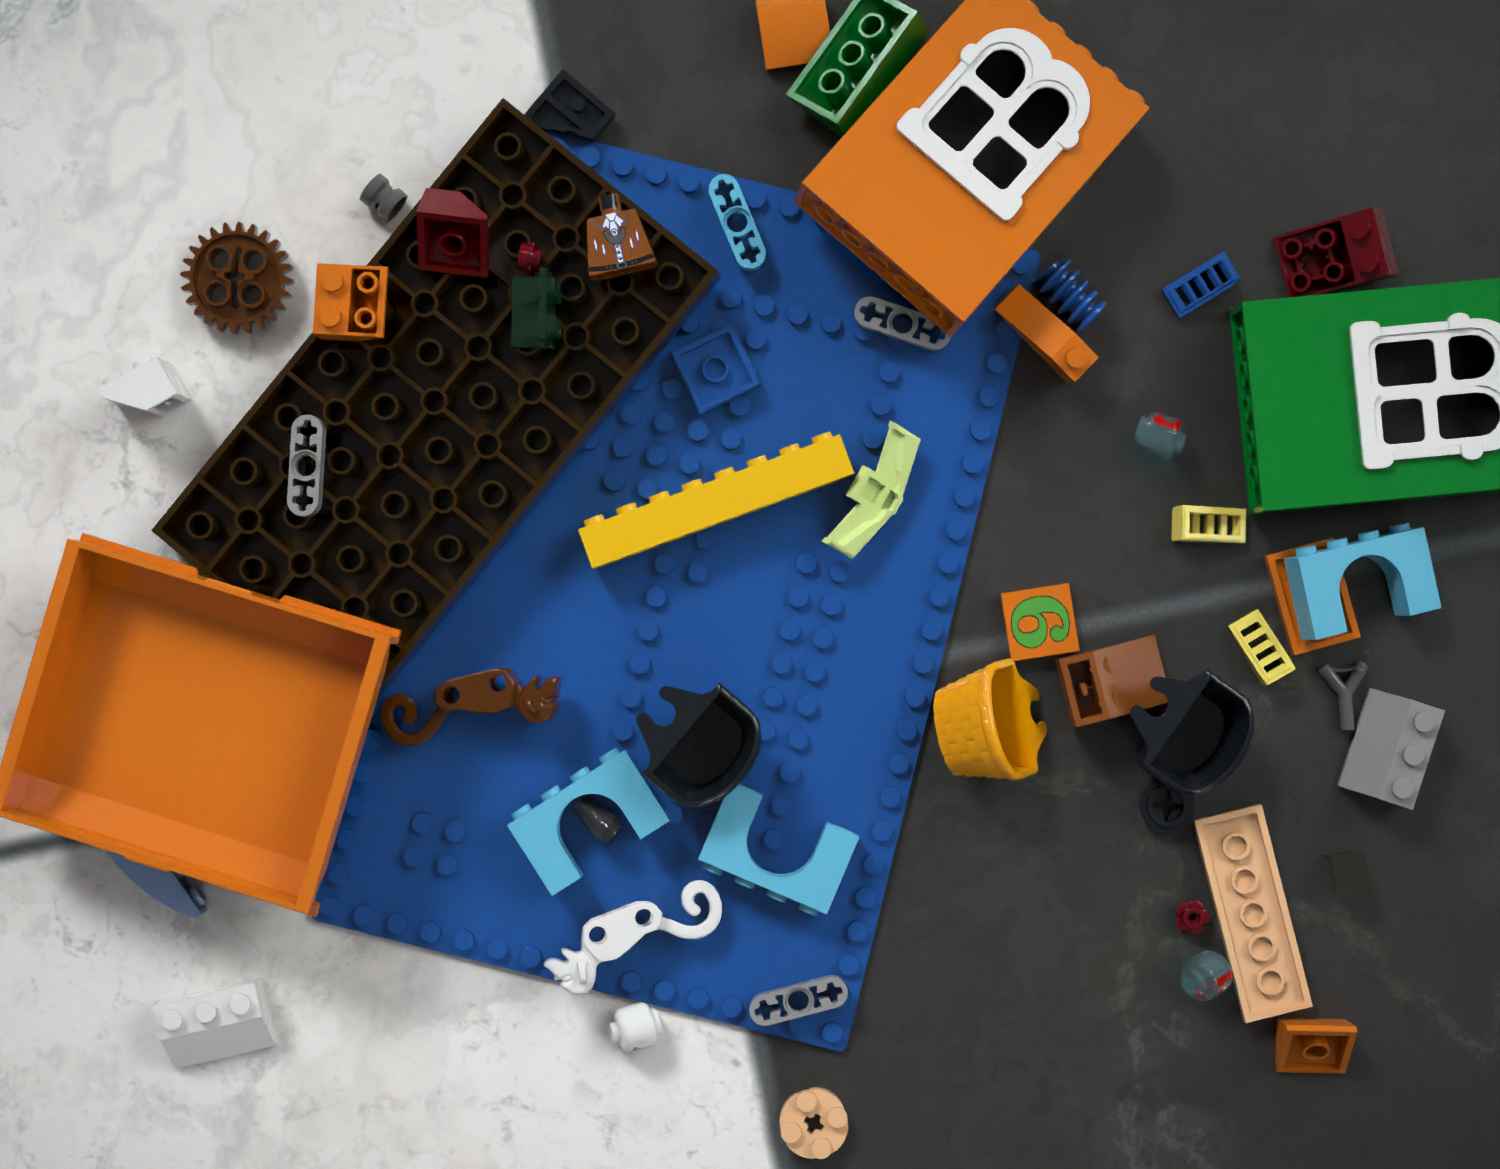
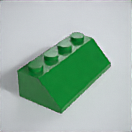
(857, 62)

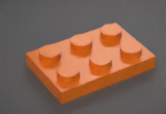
(1281, 588)

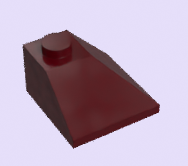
(452, 234)

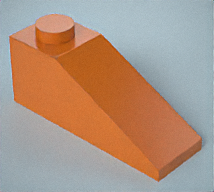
(1046, 334)

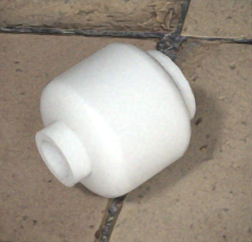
(635, 1027)

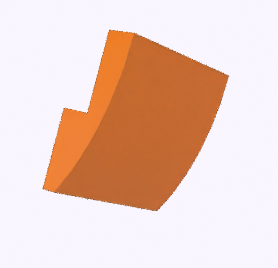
(791, 30)

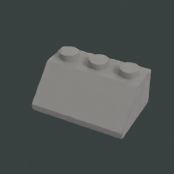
(1391, 748)

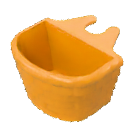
(988, 724)

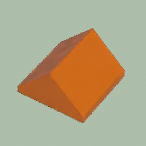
(1313, 1045)

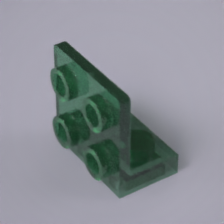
(535, 311)

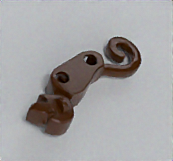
(477, 694)

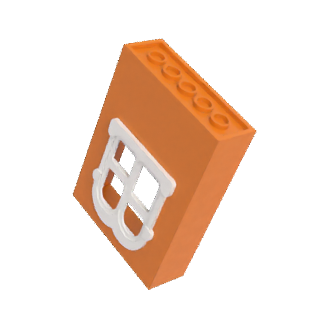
(923, 208)

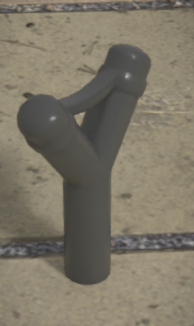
(1344, 690)

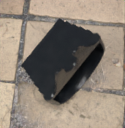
(1199, 734)
(704, 748)

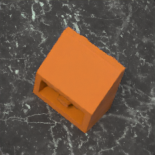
(350, 302)

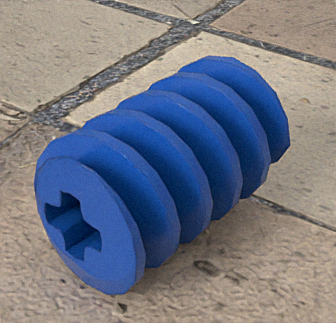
(1070, 294)

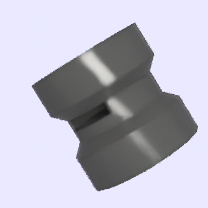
(381, 195)

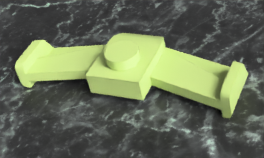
(876, 493)

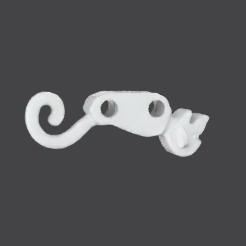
(623, 932)

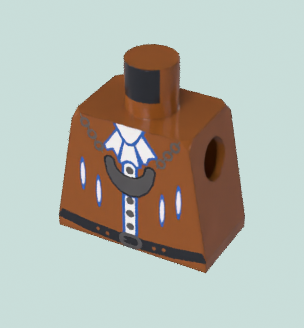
(617, 241)

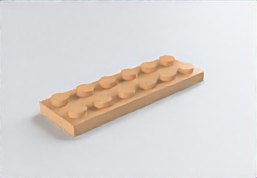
(1252, 913)

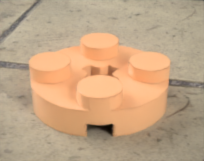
(819, 1142)

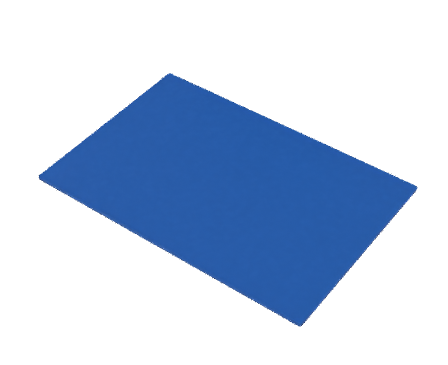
(812, 641)

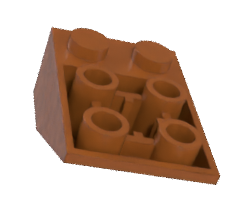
(1110, 680)

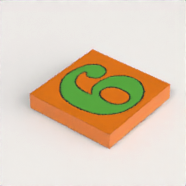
(1039, 622)

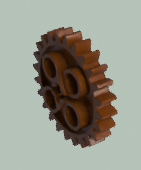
(206, 278)

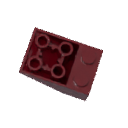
(1337, 254)

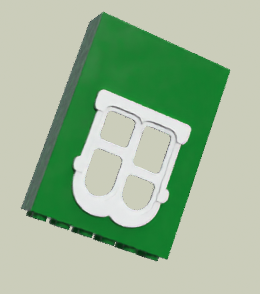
(1316, 397)

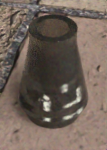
(600, 822)

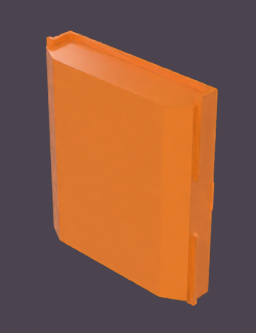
(192, 722)

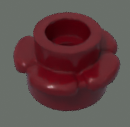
(529, 257)
(1182, 916)

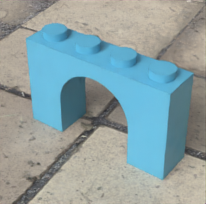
(1317, 574)
(539, 828)
(810, 885)

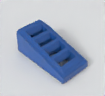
(1225, 267)

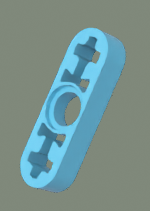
(719, 202)

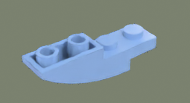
(166, 887)

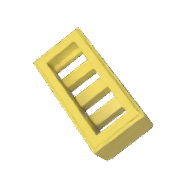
(1187, 524)
(1286, 665)

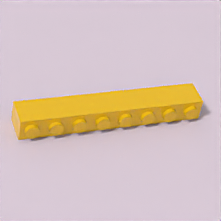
(716, 501)

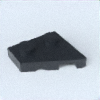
(570, 109)

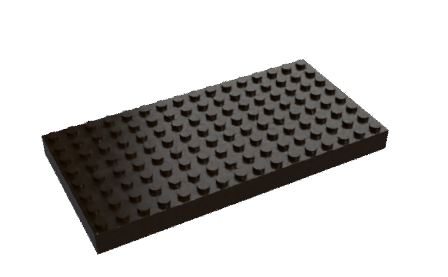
(441, 424)

